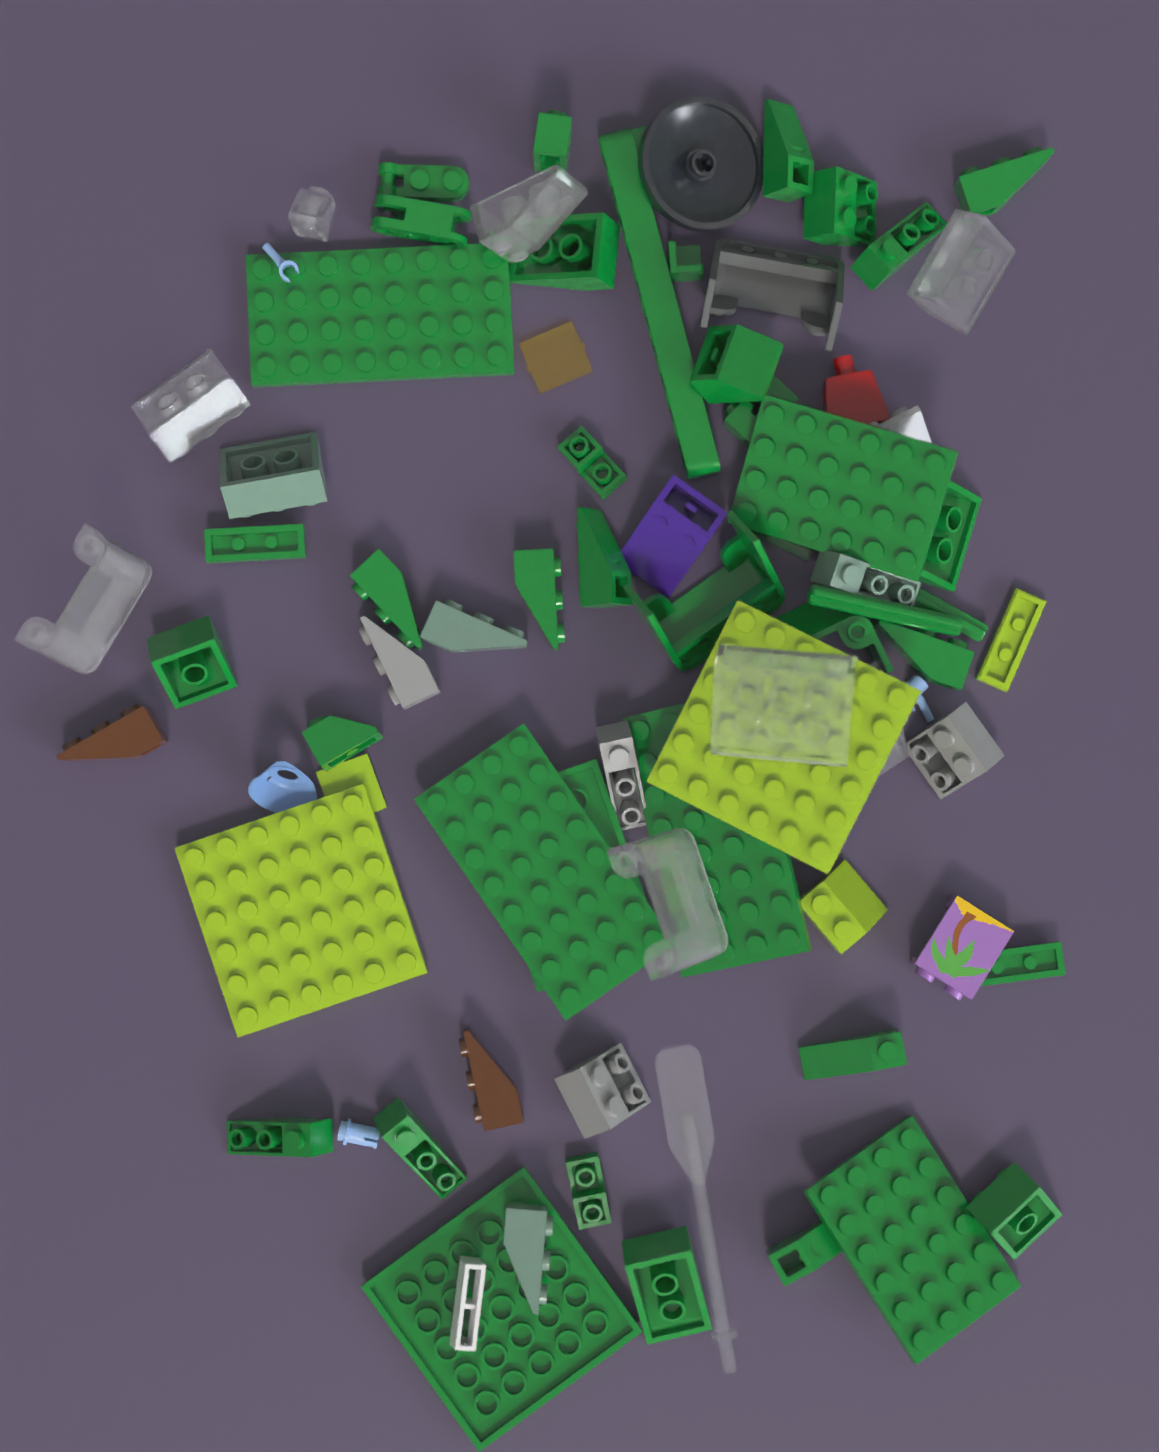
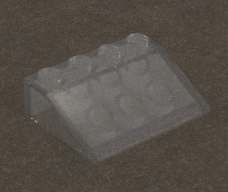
(782, 705)

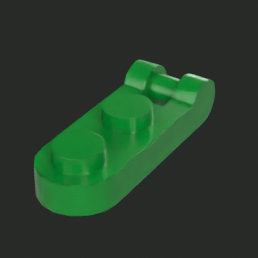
(424, 182)

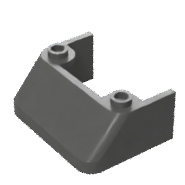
(777, 283)

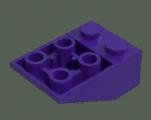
(672, 535)

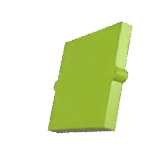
(351, 774)

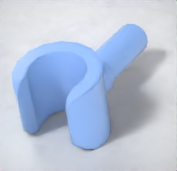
(280, 261)
(918, 683)

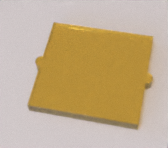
(555, 357)

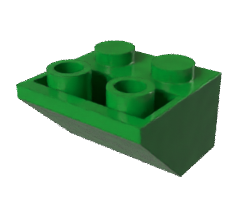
(841, 209)
(735, 365)

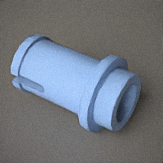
(358, 1134)

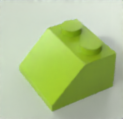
(842, 907)

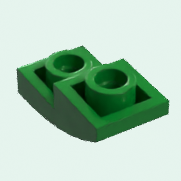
(592, 462)
(588, 1190)

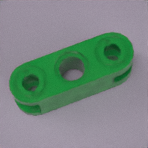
(419, 220)

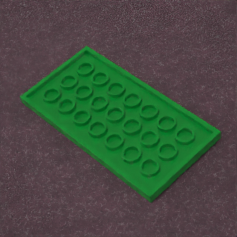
(379, 315)
(542, 871)
(747, 876)

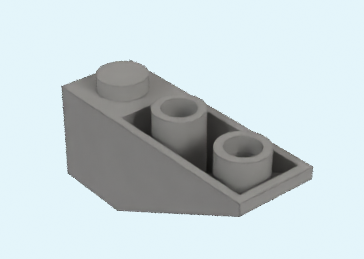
(407, 672)
(618, 762)

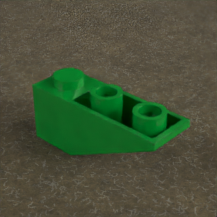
(786, 156)
(992, 187)
(898, 246)
(601, 563)
(535, 582)
(387, 588)
(932, 658)
(280, 1137)
(418, 1148)
(802, 1253)

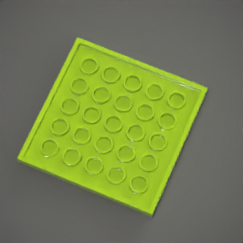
(784, 803)
(301, 910)

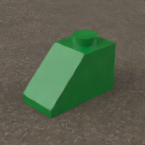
(338, 739)

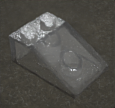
(527, 213)

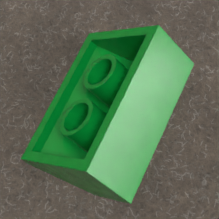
(951, 538)

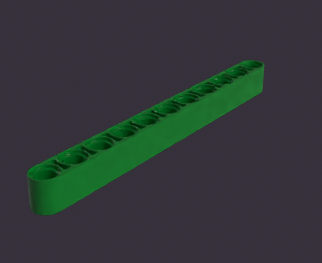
(659, 304)

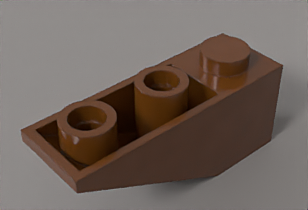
(126, 738)
(495, 1090)

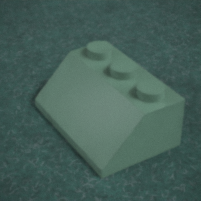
(272, 475)

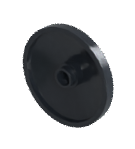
(701, 164)

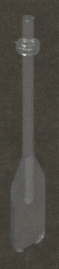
(692, 1142)

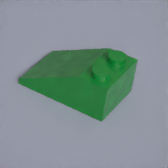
(575, 256)
(666, 1285)

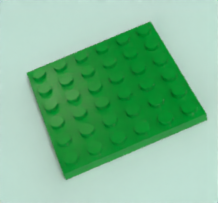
(518, 1354)

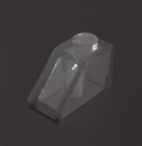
(312, 213)

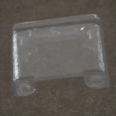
(96, 607)
(679, 897)

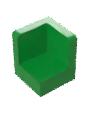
(684, 262)

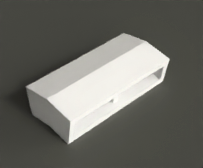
(461, 1303)

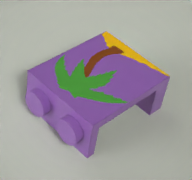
(962, 948)

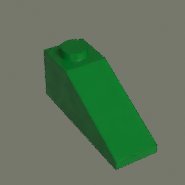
(853, 1054)

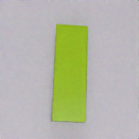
(1010, 640)

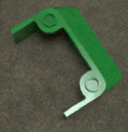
(695, 620)
(852, 629)

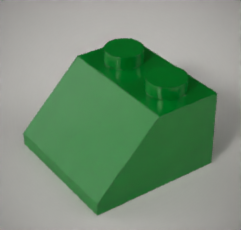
(191, 662)
(1014, 1210)

